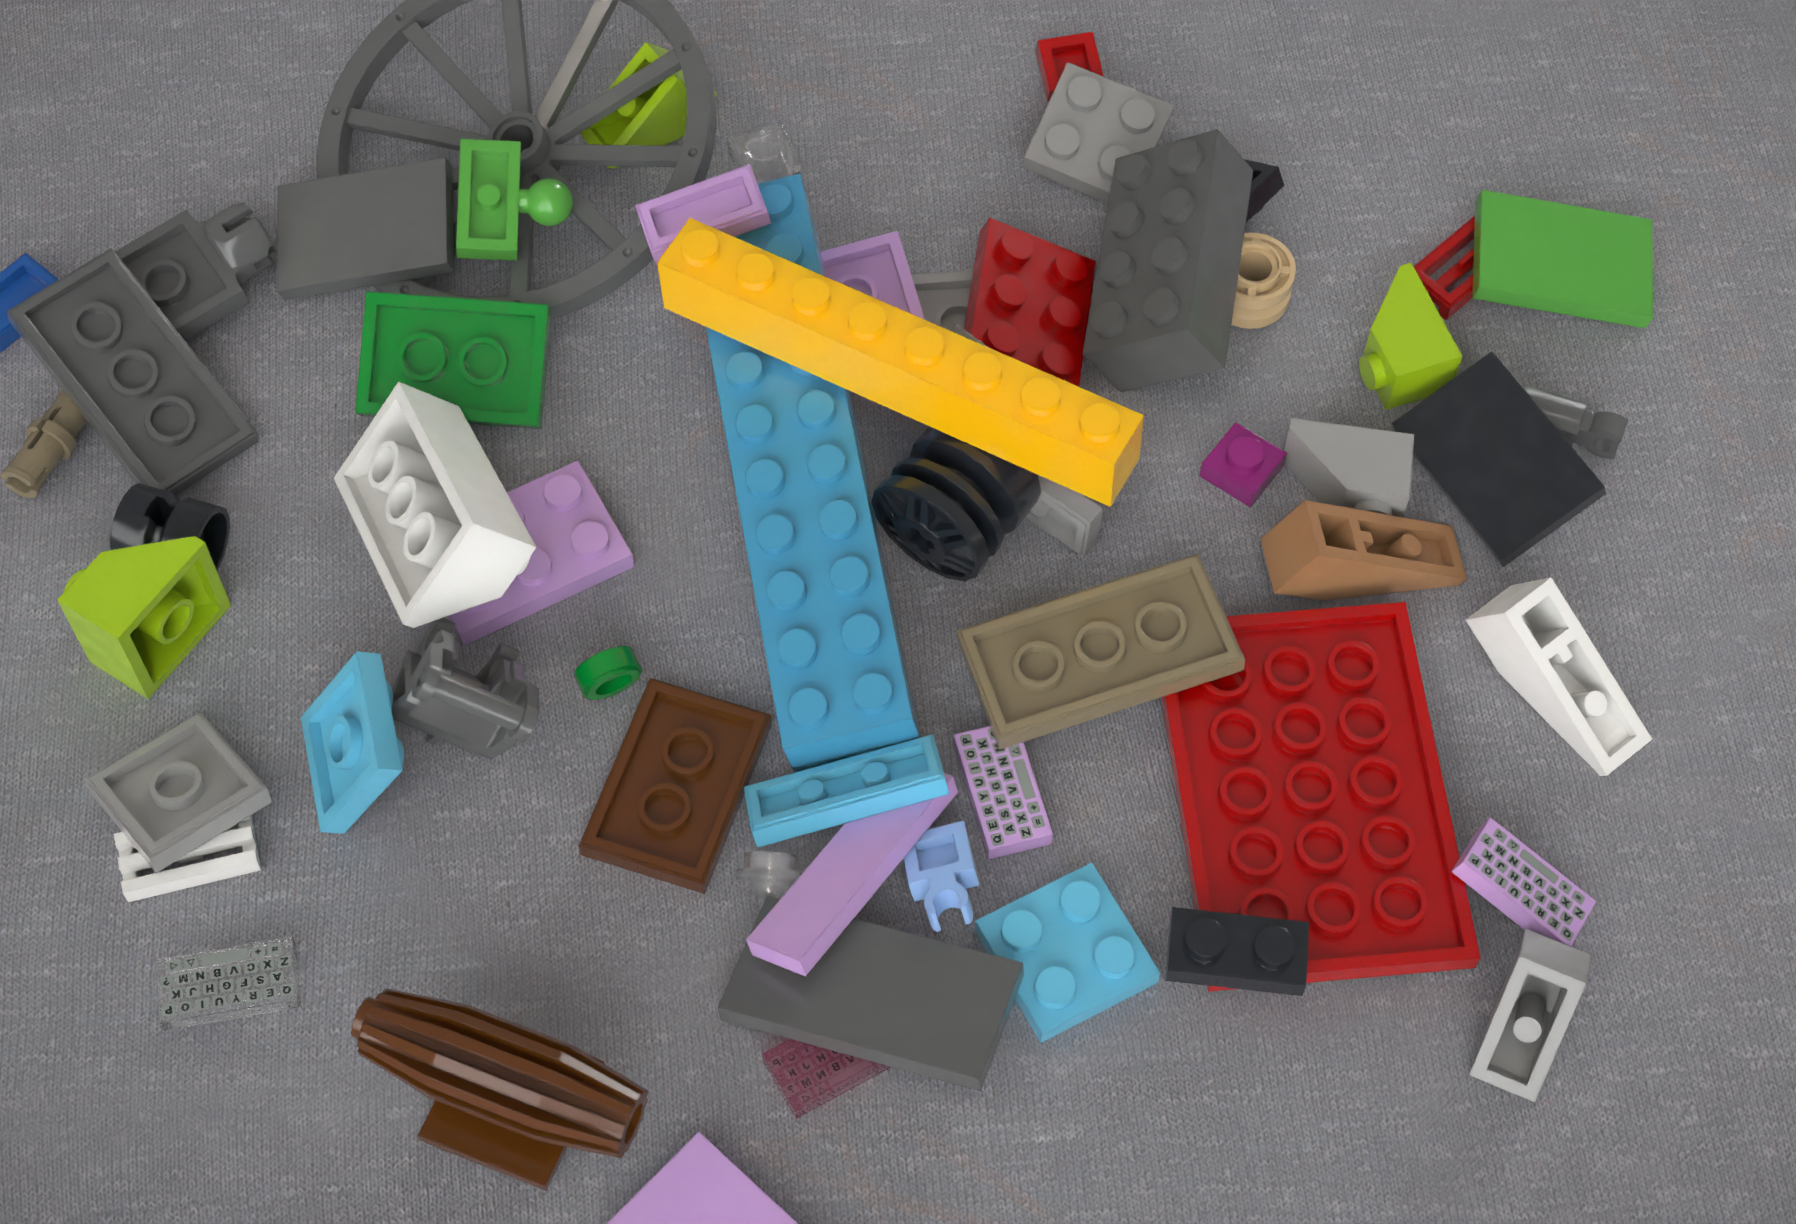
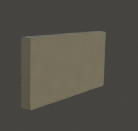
(1099, 651)

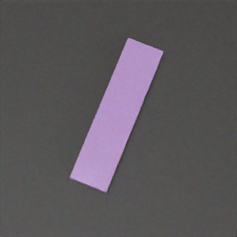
(840, 884)

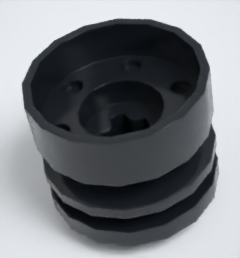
(953, 504)

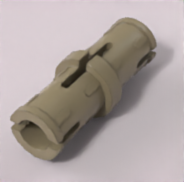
(46, 444)

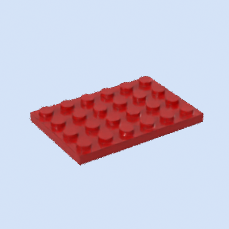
(1324, 793)

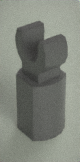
(1595, 431)

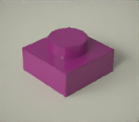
(1243, 464)

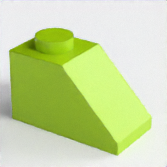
(649, 119)
(1408, 345)

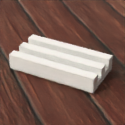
(192, 875)

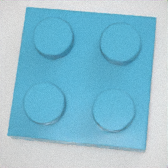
(351, 742)
(1073, 951)

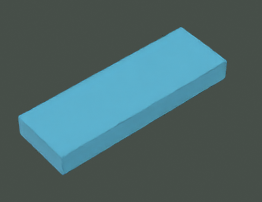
(845, 790)

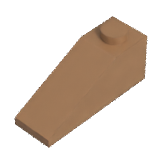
(1352, 553)

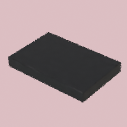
(1499, 459)

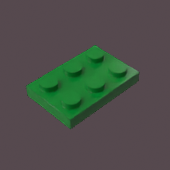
(460, 350)

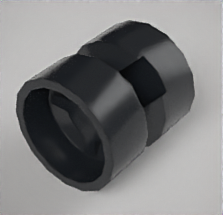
(158, 515)

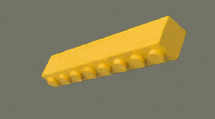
(902, 361)

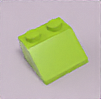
(144, 608)

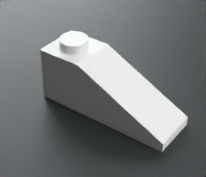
(1559, 672)

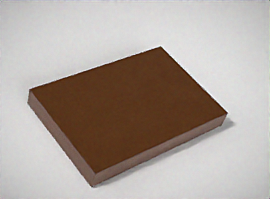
(676, 785)

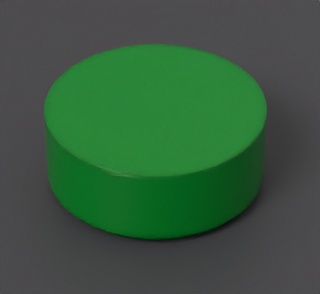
(608, 673)

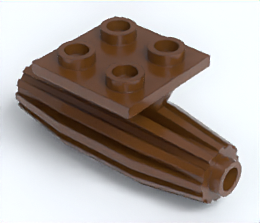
(498, 1086)

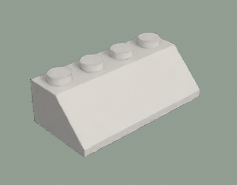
(432, 509)

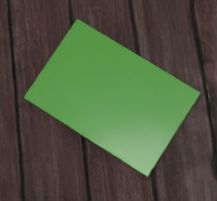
(1563, 259)

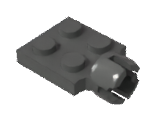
(200, 267)

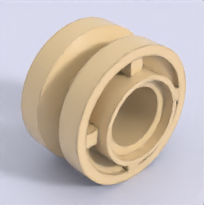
(1272, 276)

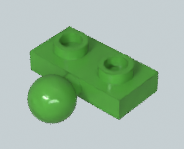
(493, 199)

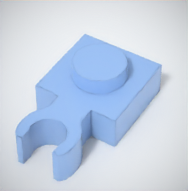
(941, 871)

